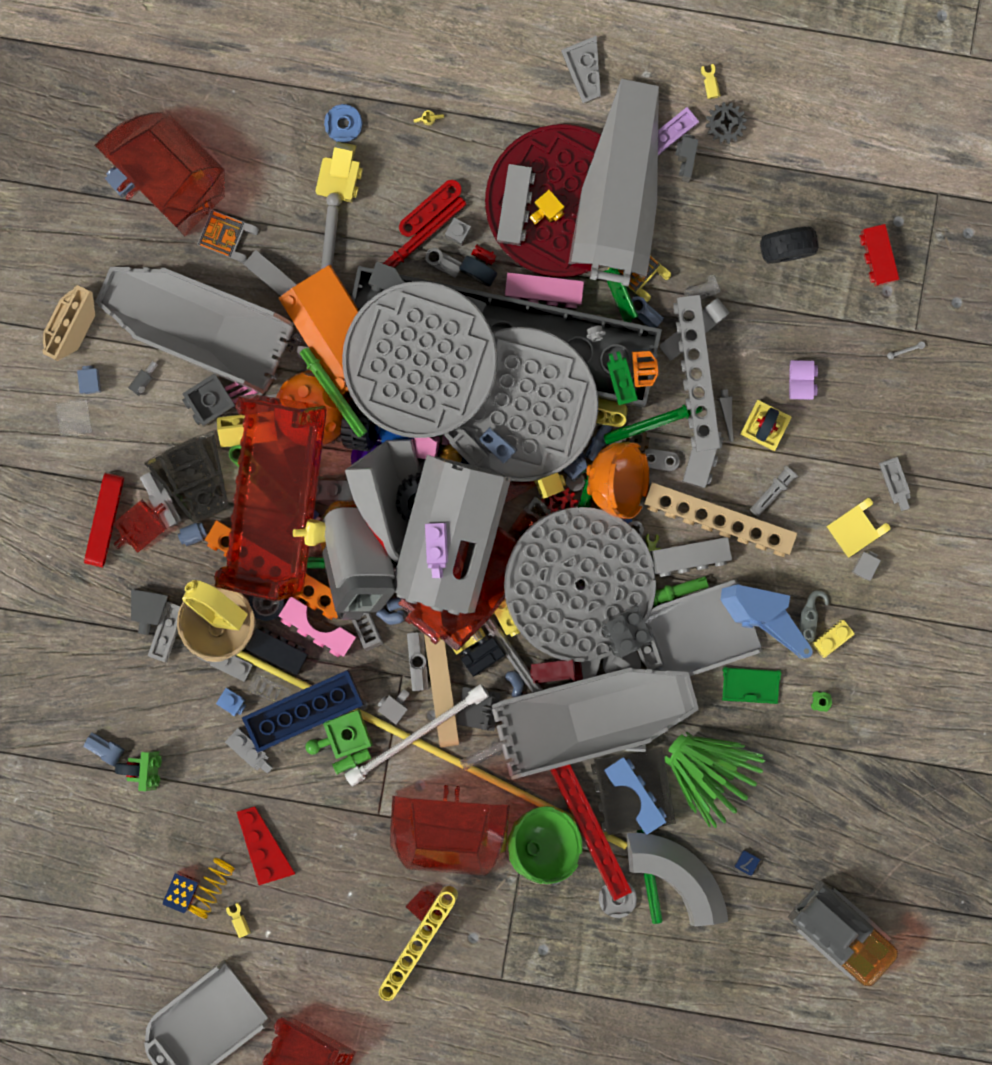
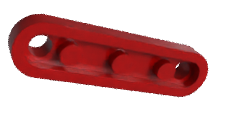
(430, 208)

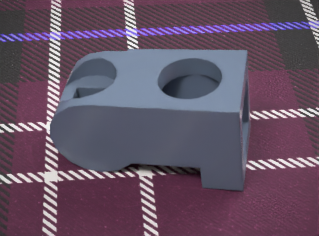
(497, 445)

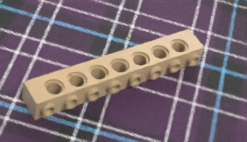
(786, 537)

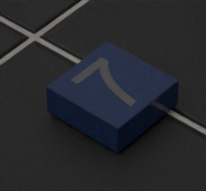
(747, 863)

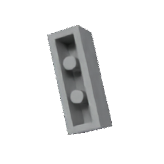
(700, 463)

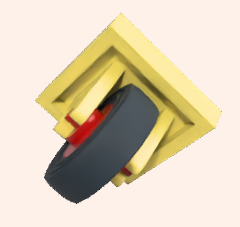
(765, 425)

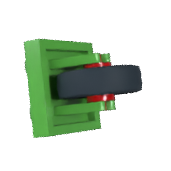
(146, 770)

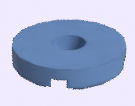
(349, 133)

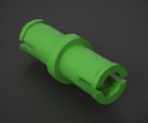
(351, 761)

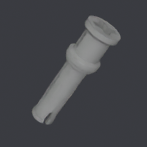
(779, 484)

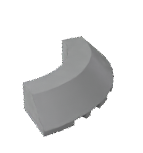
(683, 872)

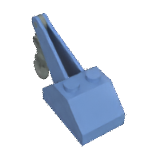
(767, 610)

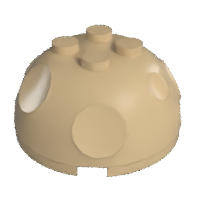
(212, 642)

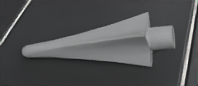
(726, 406)

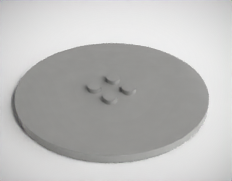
(419, 359)
(538, 403)

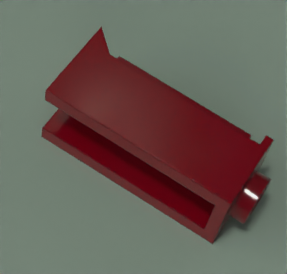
(556, 671)

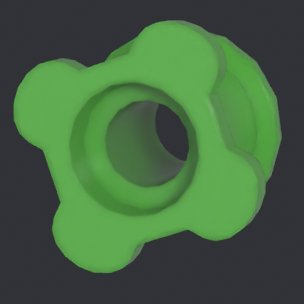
(816, 697)

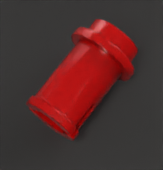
(484, 255)

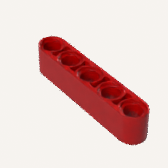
(103, 520)

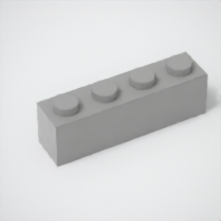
(515, 205)
(691, 555)

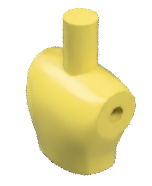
(313, 533)

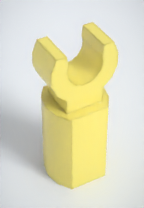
(711, 83)
(239, 921)

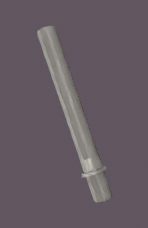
(511, 654)

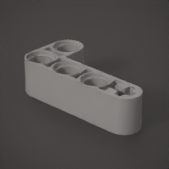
(711, 316)

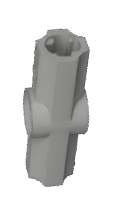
(158, 495)
(419, 675)

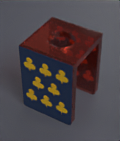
(181, 892)

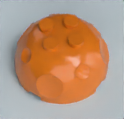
(306, 388)
(619, 479)

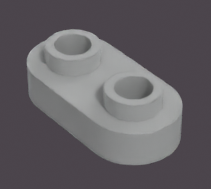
(660, 460)

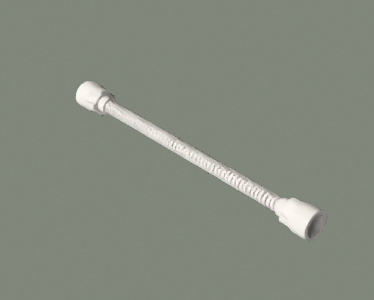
(358, 774)

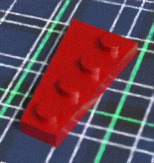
(265, 854)

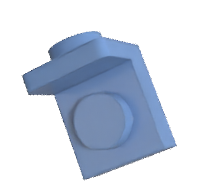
(231, 702)

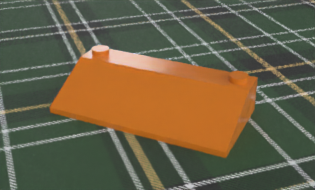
(323, 316)

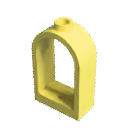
(213, 605)

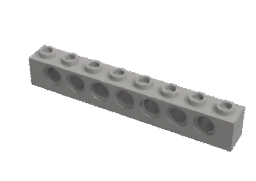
(693, 305)

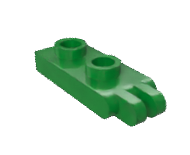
(621, 379)

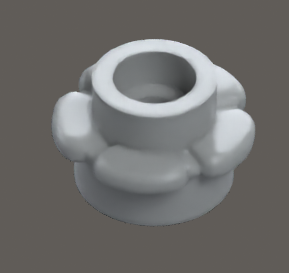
(595, 333)

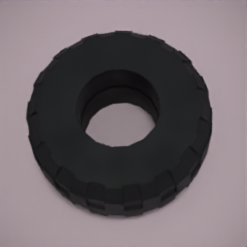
(789, 245)

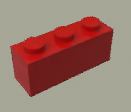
(879, 255)

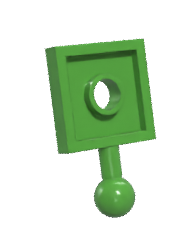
(339, 744)

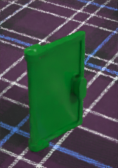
(621, 298)
(759, 685)

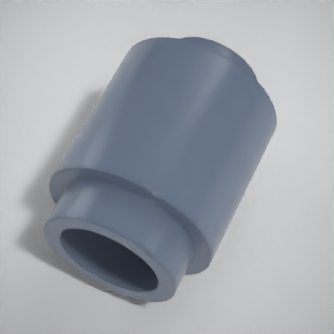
(192, 534)

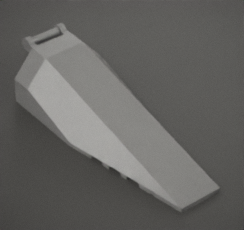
(621, 188)

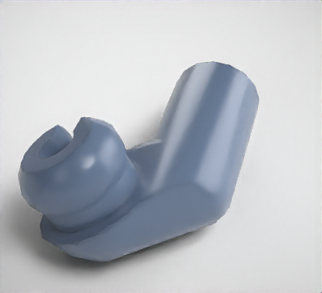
(392, 618)
(516, 681)

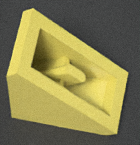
(342, 159)

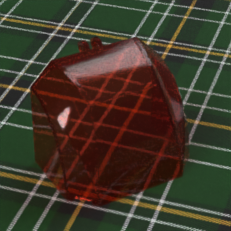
(165, 167)
(448, 834)

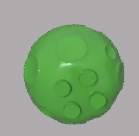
(544, 845)

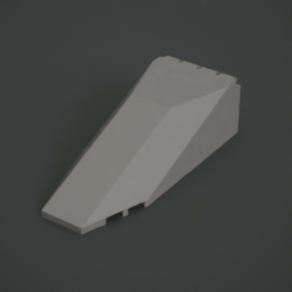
(197, 323)
(591, 718)

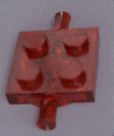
(139, 525)

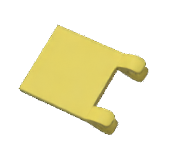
(855, 530)

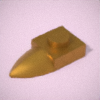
(450, 453)

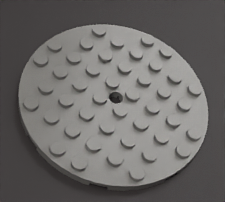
(550, 561)

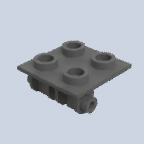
(478, 715)

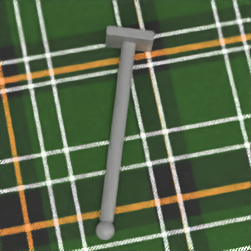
(333, 200)

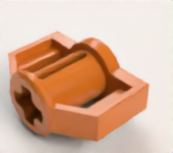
(637, 371)

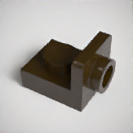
(644, 441)

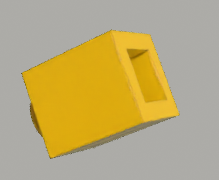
(549, 207)

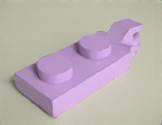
(436, 548)

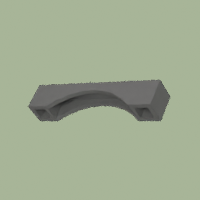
(386, 277)

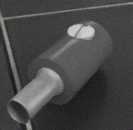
(142, 379)

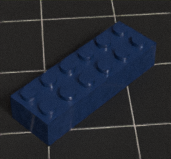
(303, 710)

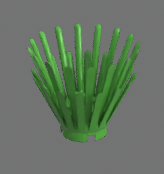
(692, 763)

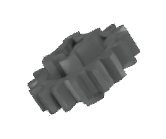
(734, 121)

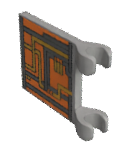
(224, 234)

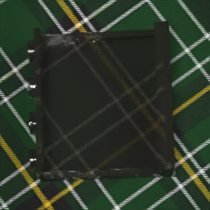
(621, 803)

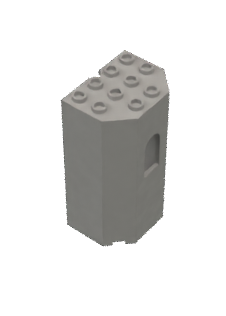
(471, 506)

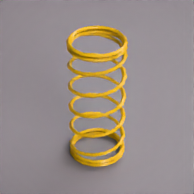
(198, 911)

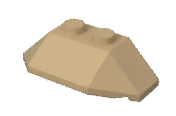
(68, 323)

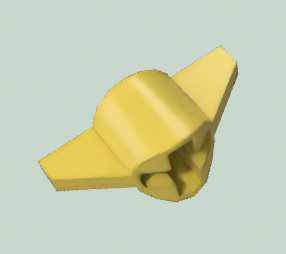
(428, 118)

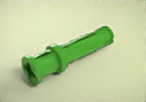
(669, 593)

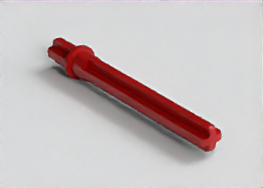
(425, 233)

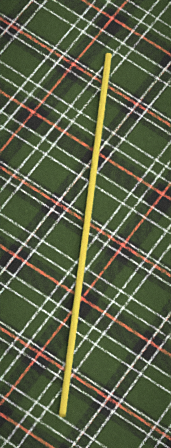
(422, 744)

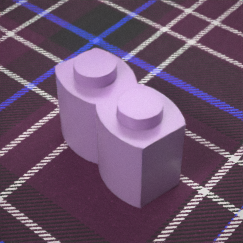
(802, 380)

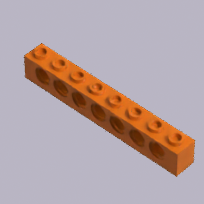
(214, 541)

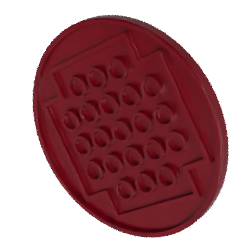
(560, 161)

